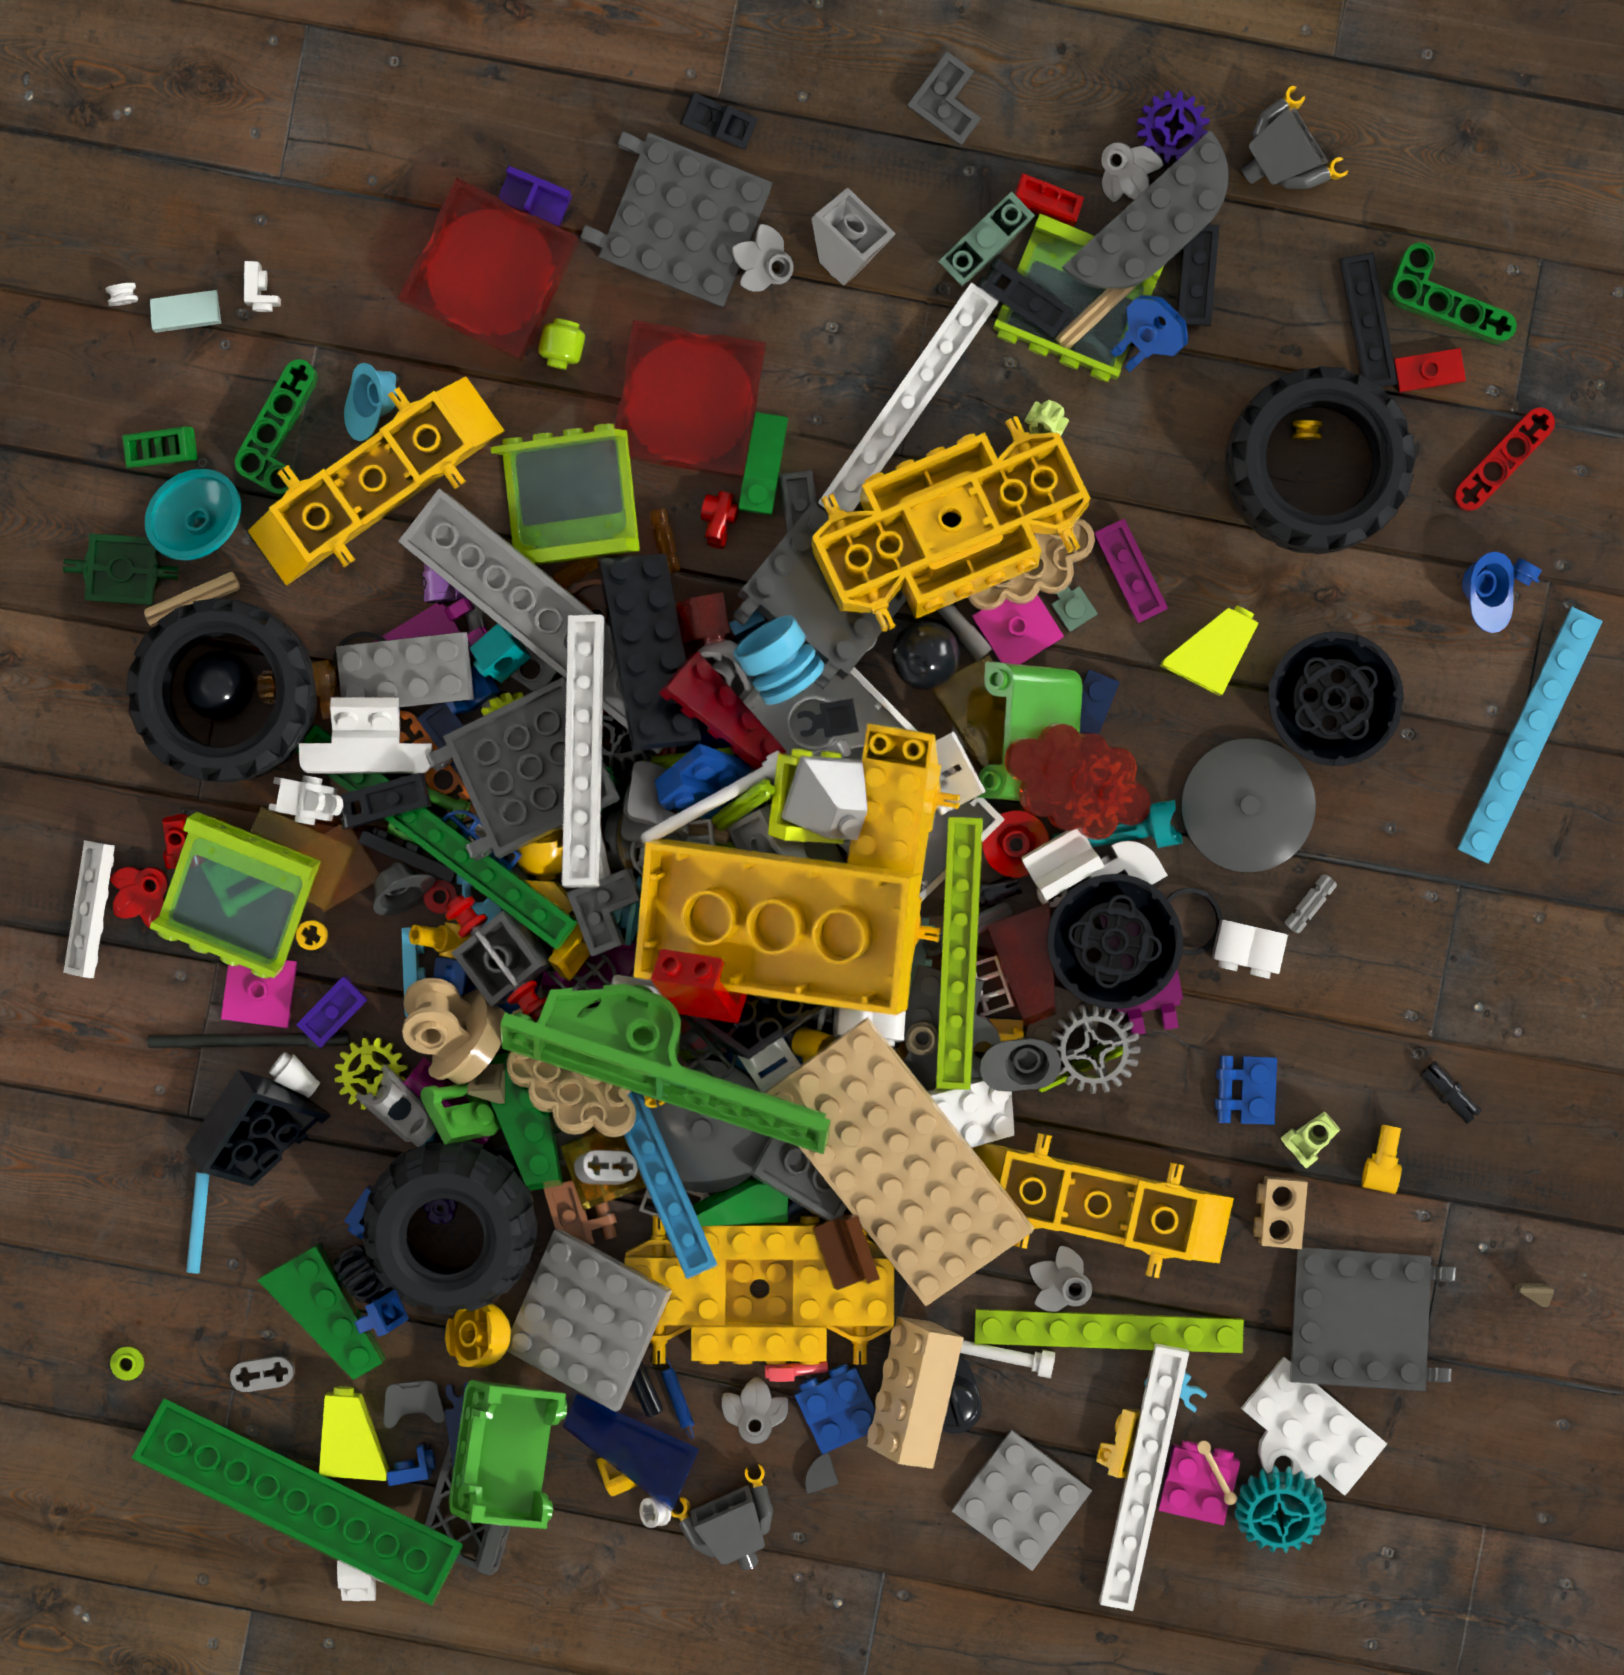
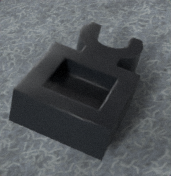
(835, 718)

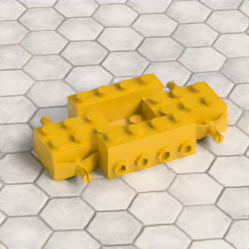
(908, 547)
(784, 1324)

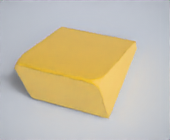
(614, 1480)

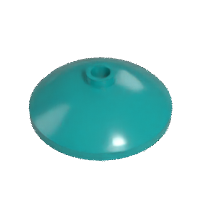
(184, 505)

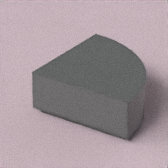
(821, 1474)

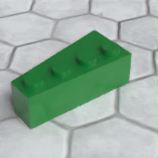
(528, 1134)
(325, 1309)

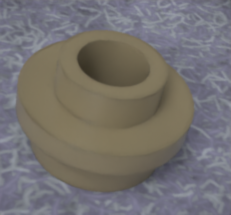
(917, 1048)

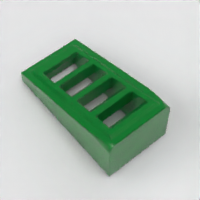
(186, 443)

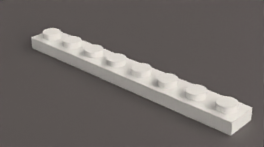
(912, 396)
(583, 751)
(1144, 1477)

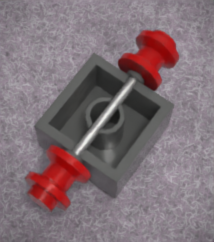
(500, 957)

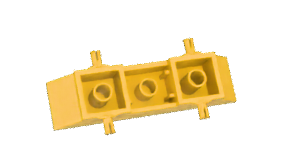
(374, 478)
(901, 805)
(1112, 1205)

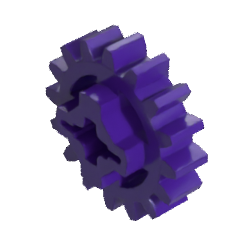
(1158, 124)

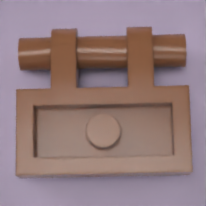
(571, 1218)

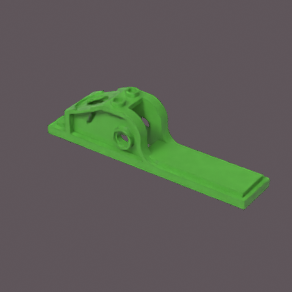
(636, 1046)

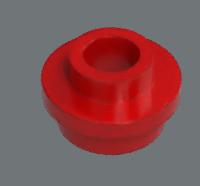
(450, 892)

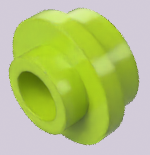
(137, 1363)

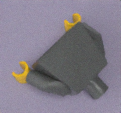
(1287, 149)
(730, 1525)

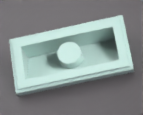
(185, 311)

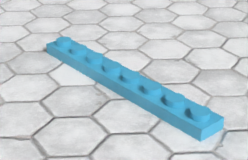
(1529, 735)

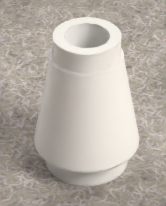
(294, 1075)

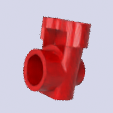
(718, 513)
(174, 838)

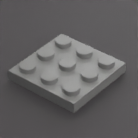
(1021, 1500)

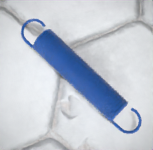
(677, 1398)

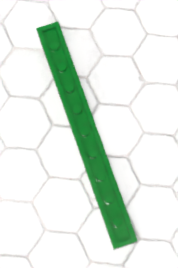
(449, 847)

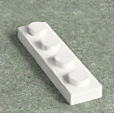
(89, 909)

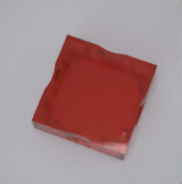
(489, 270)
(690, 398)

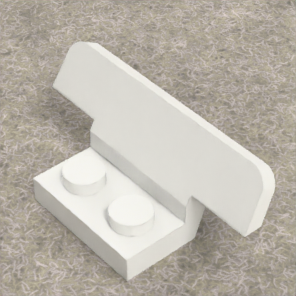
(365, 741)

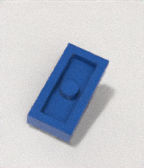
(383, 1314)

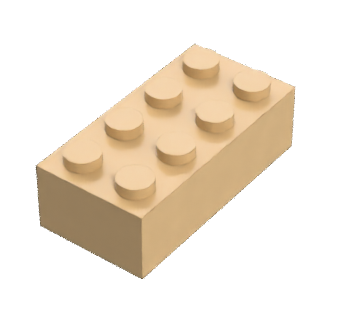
(914, 1392)

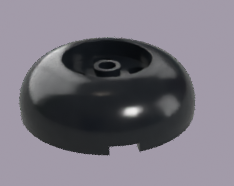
(1367, 675)
(1154, 950)

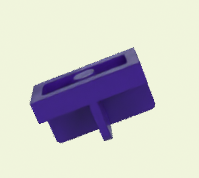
(535, 196)
(332, 1011)

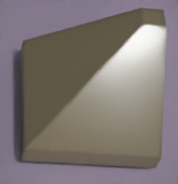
(489, 1084)
(1537, 1292)

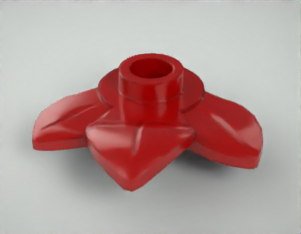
(135, 896)

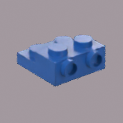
(697, 777)
(836, 1407)

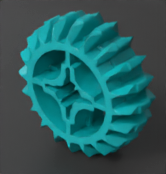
(1301, 1506)

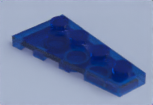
(635, 1449)

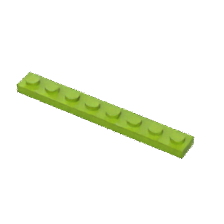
(959, 953)
(1108, 1330)

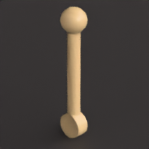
(1204, 1448)

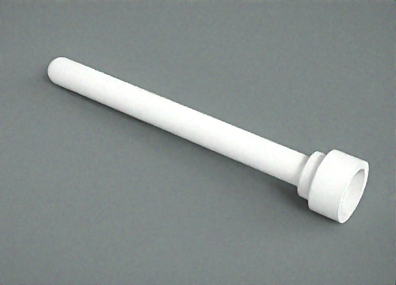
(713, 801)
(1040, 1362)

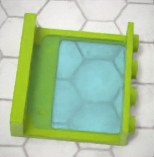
(1042, 263)
(570, 494)
(236, 896)

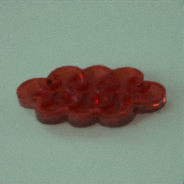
(1077, 781)

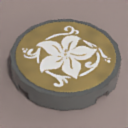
(619, 856)

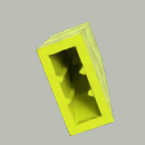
(1214, 650)
(350, 1439)

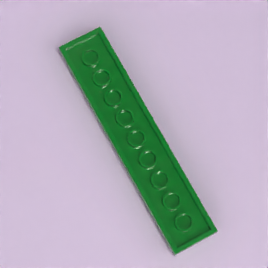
(297, 1502)

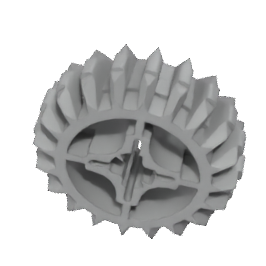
(1110, 1044)

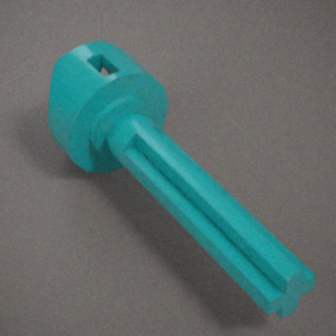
(1156, 825)

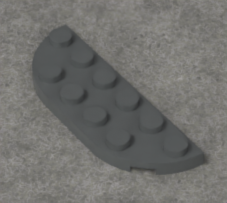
(1156, 222)

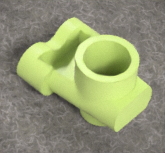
(1306, 1143)

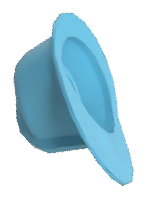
(368, 400)

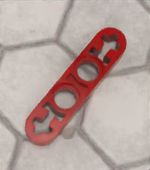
(1501, 457)

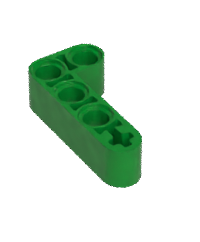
(1453, 300)
(282, 422)

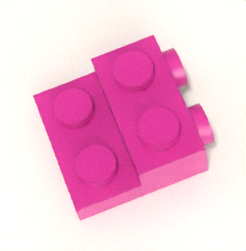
(1191, 1485)

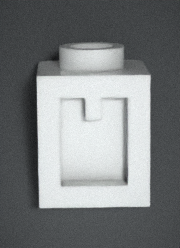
(254, 282)

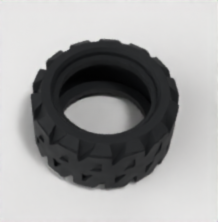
(1376, 417)
(151, 689)

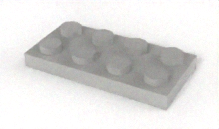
(408, 669)

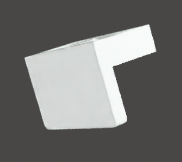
(1061, 863)

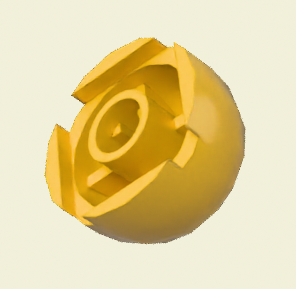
(543, 857)
(478, 1336)

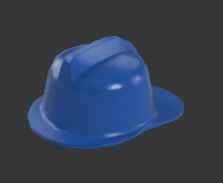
(1490, 591)

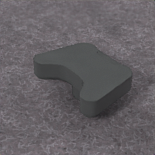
(410, 1398)

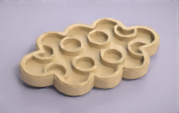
(1051, 575)
(572, 1097)

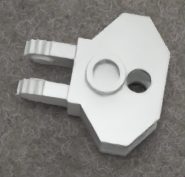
(307, 799)

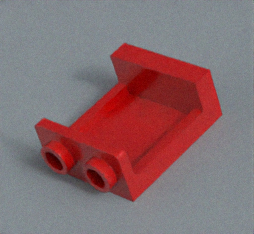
(695, 986)

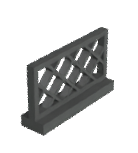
(494, 1536)

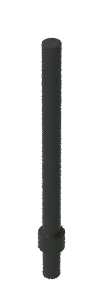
(242, 1040)

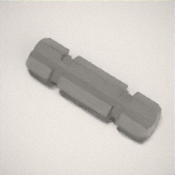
(1310, 903)

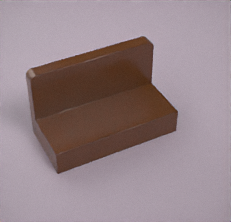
(845, 1251)

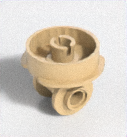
(455, 1029)

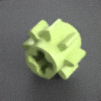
(1046, 418)

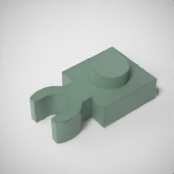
(1073, 608)

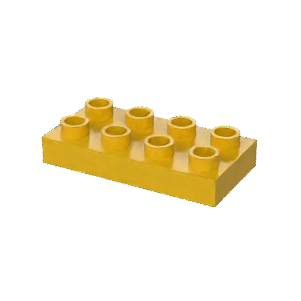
(782, 923)

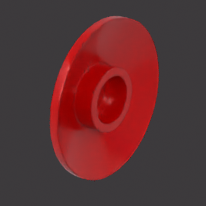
(997, 845)

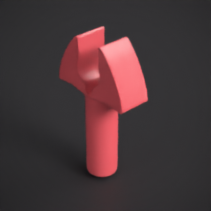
(787, 1372)

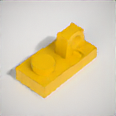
(571, 954)
(1117, 1455)

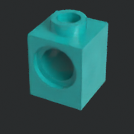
(498, 654)

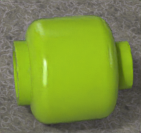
(561, 343)

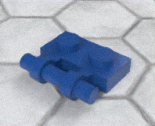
(1257, 1089)

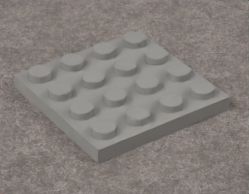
(587, 1319)

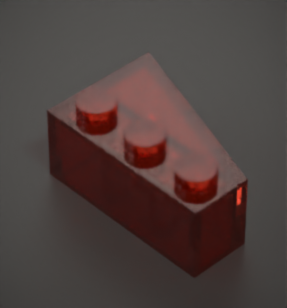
(704, 619)
(1025, 961)

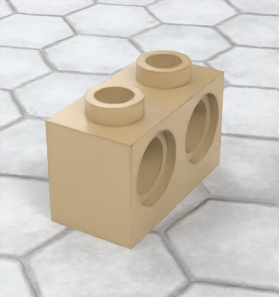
(1290, 1212)

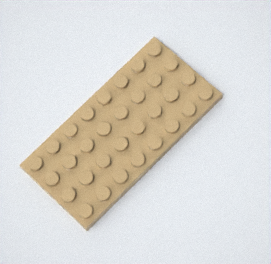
(903, 1164)

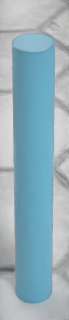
(197, 1222)

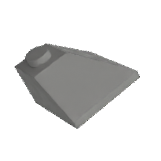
(848, 236)
(828, 797)

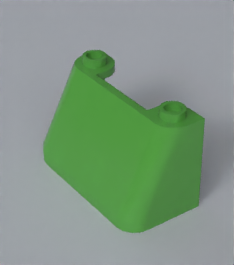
(1033, 702)
(504, 1454)

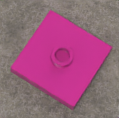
(1018, 630)
(257, 998)

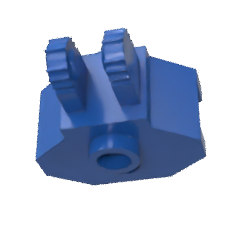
(1149, 333)

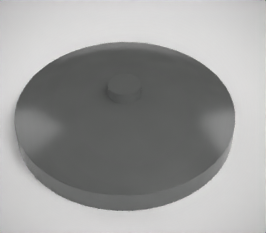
(1248, 805)
(706, 1150)

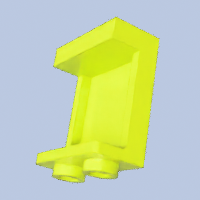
(784, 776)

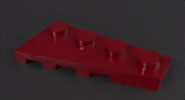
(714, 703)

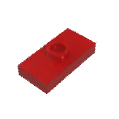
(1049, 199)
(1429, 370)

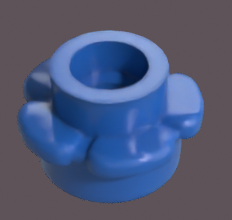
(1526, 572)

